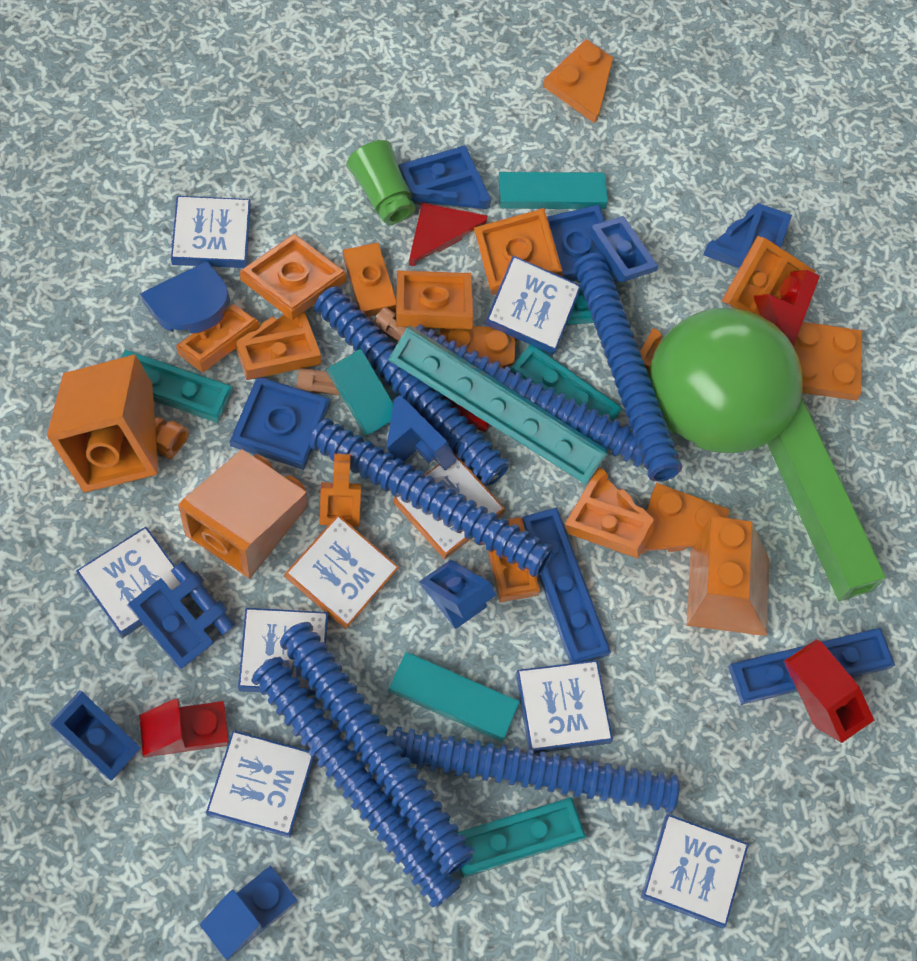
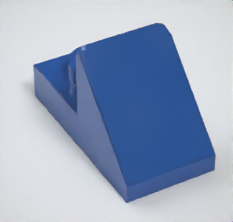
(622, 249)
(412, 433)
(457, 592)
(94, 735)
(248, 912)

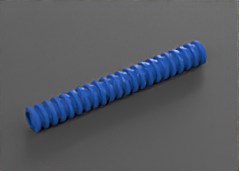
(627, 368)
(427, 401)
(596, 427)
(432, 497)
(377, 748)
(539, 770)
(352, 778)

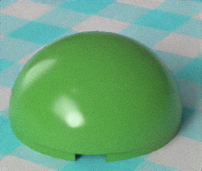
(727, 380)

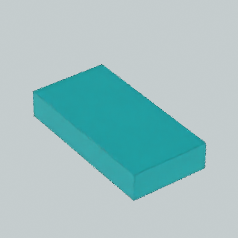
(362, 391)

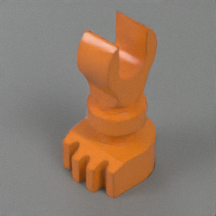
(167, 435)

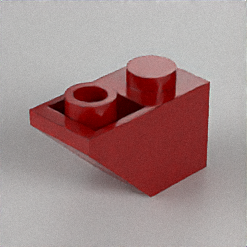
(828, 692)

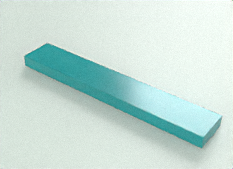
(497, 404)

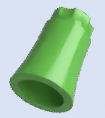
(382, 181)

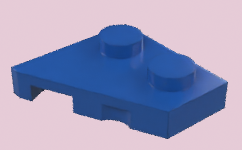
(446, 180)
(740, 235)

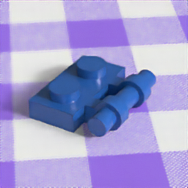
(170, 621)

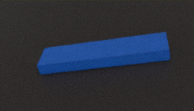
(567, 591)
(769, 677)

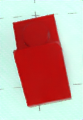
(792, 307)
(183, 729)

